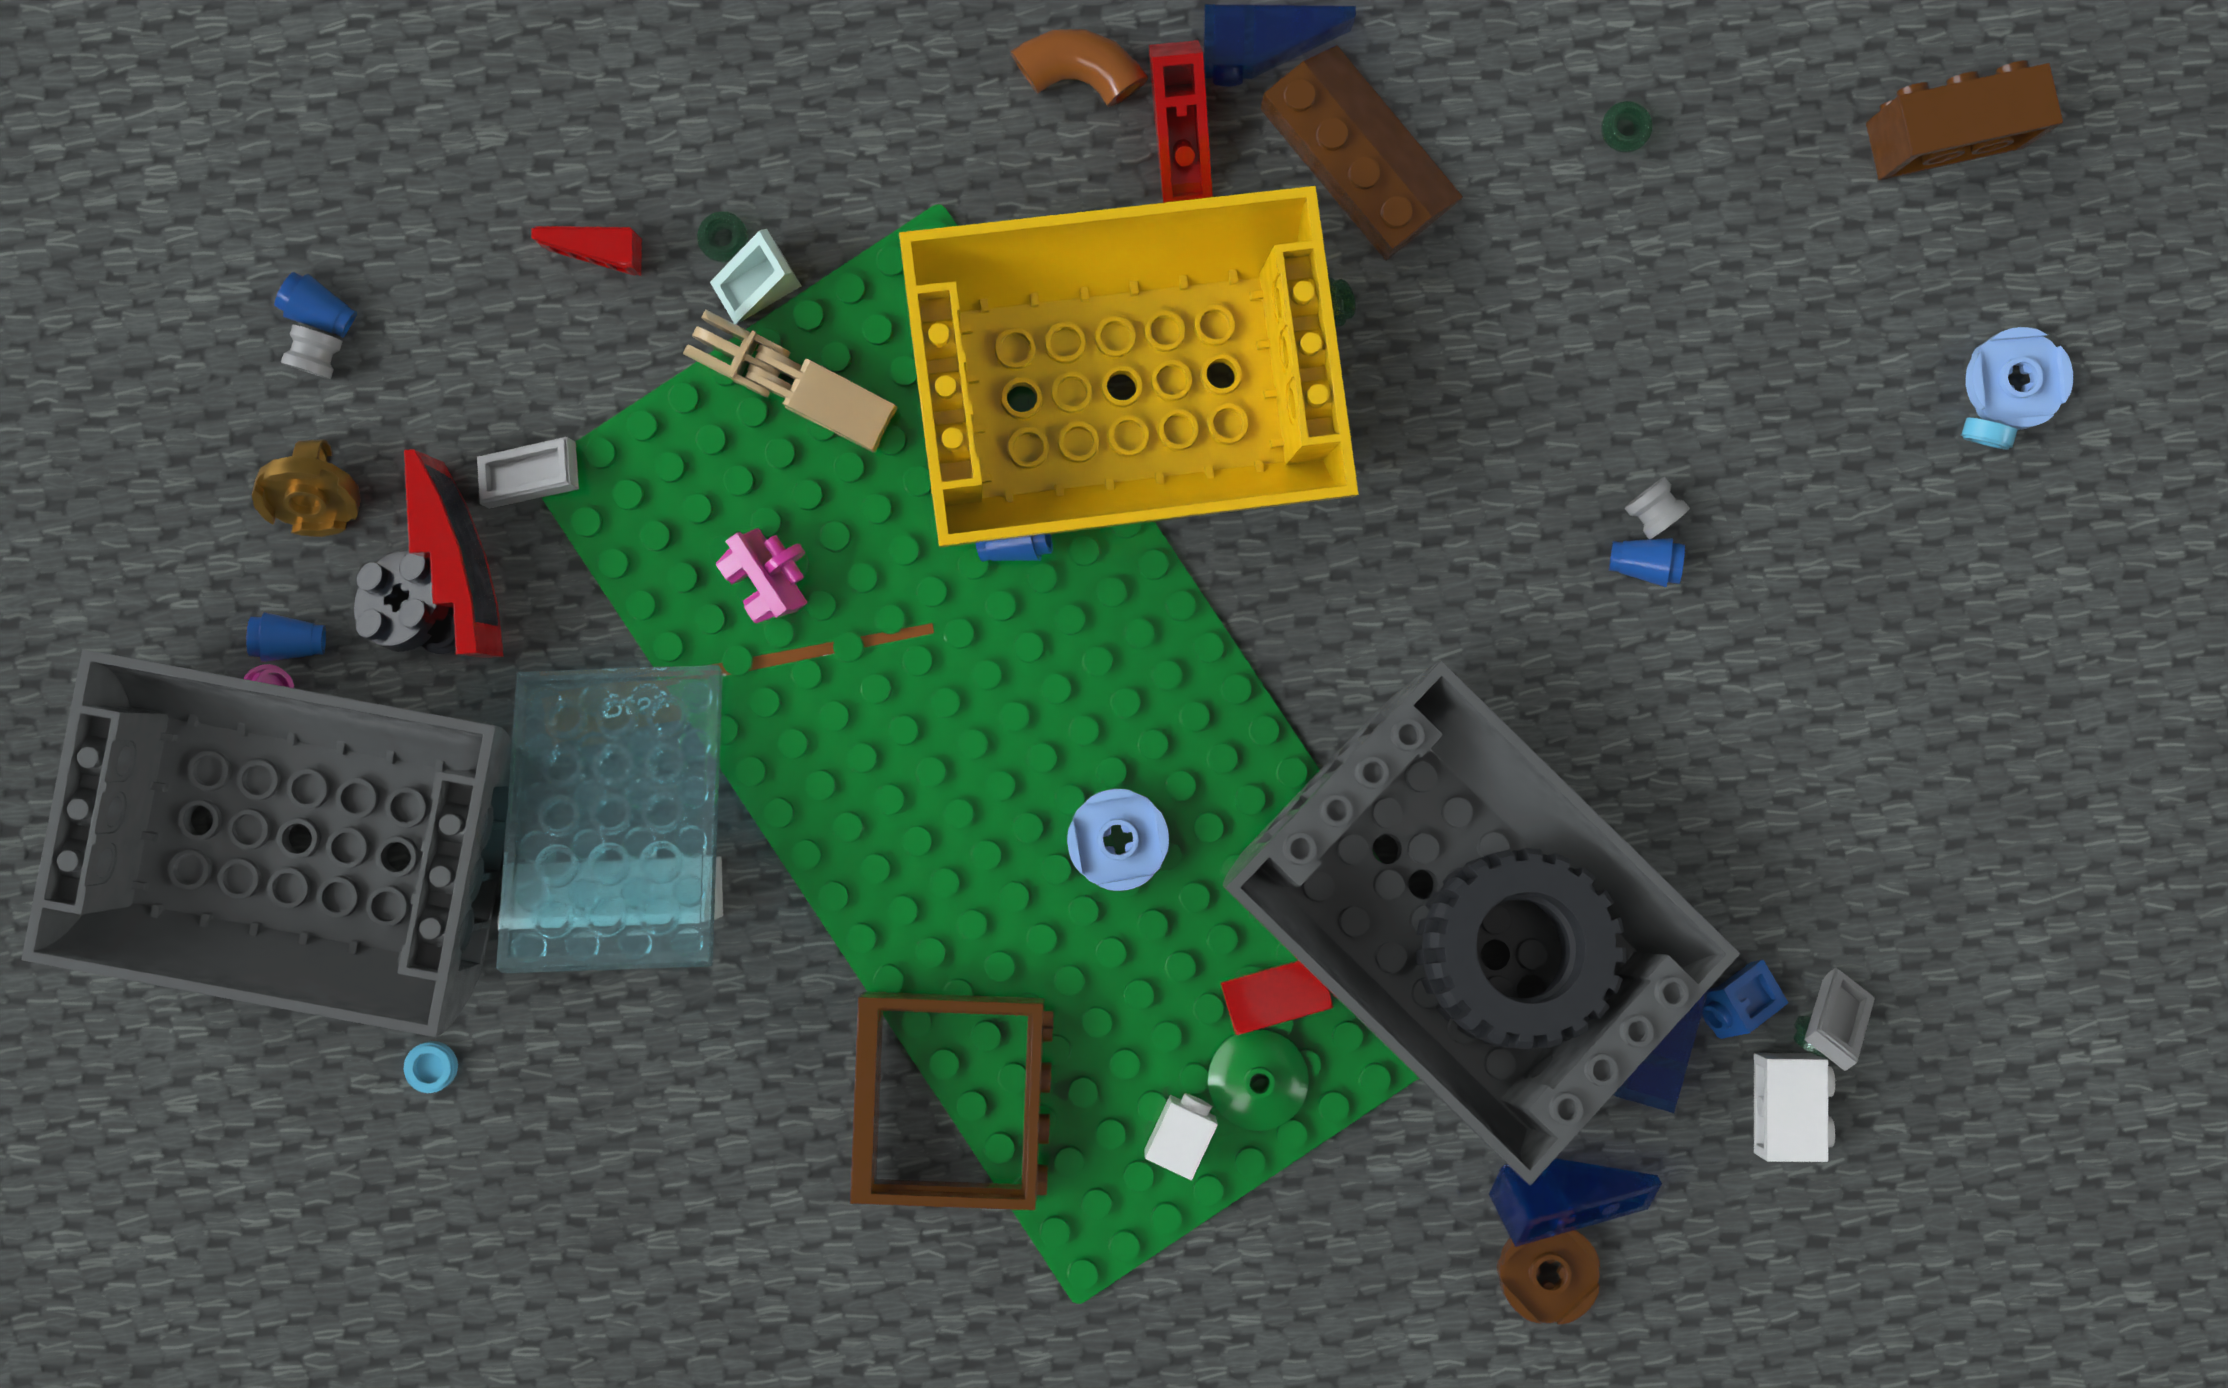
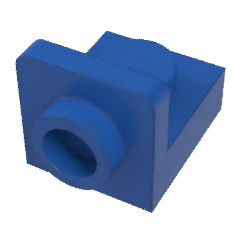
(1743, 1001)

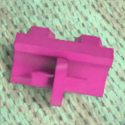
(771, 571)

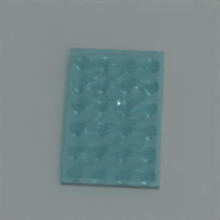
(612, 820)

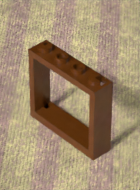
(864, 1181)

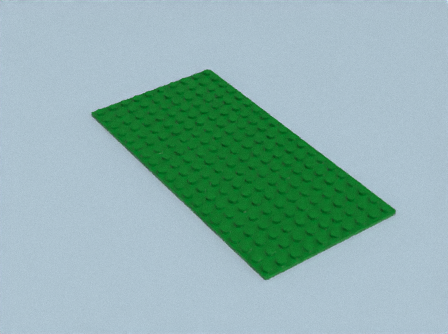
(940, 771)

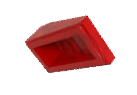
(604, 246)

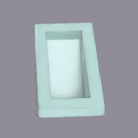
(754, 278)

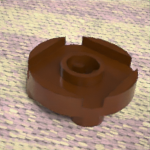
(1548, 1301)

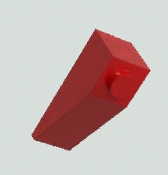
(1181, 120)

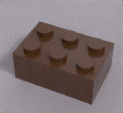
(1963, 119)

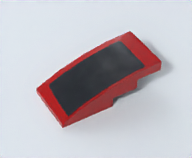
(460, 573)

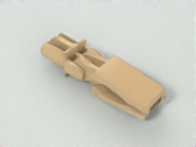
(815, 393)

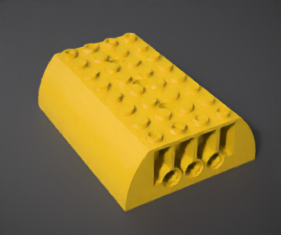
(1143, 298)

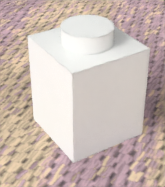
(1181, 1135)

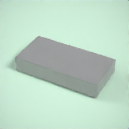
(527, 472)
(1840, 1019)

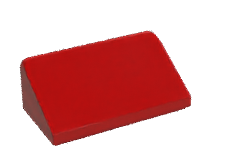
(1274, 997)

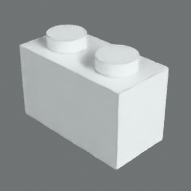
(1792, 1107)

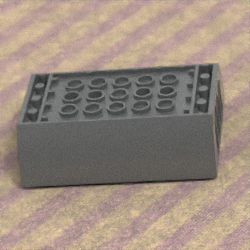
(1449, 790)

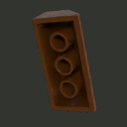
(1359, 150)

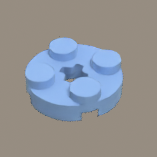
(2035, 355)
(1141, 856)

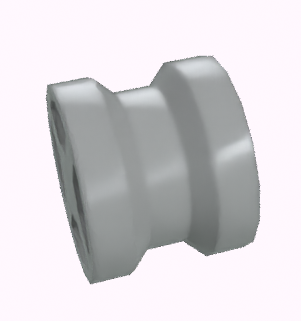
(311, 351)
(1657, 508)

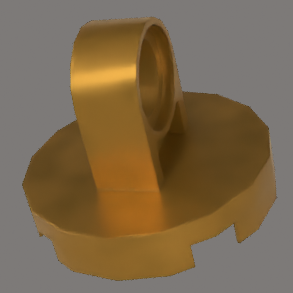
(307, 491)

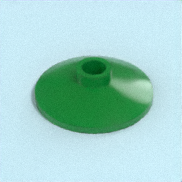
(1252, 1054)

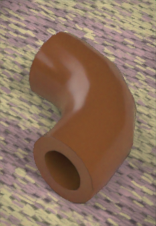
(1082, 57)

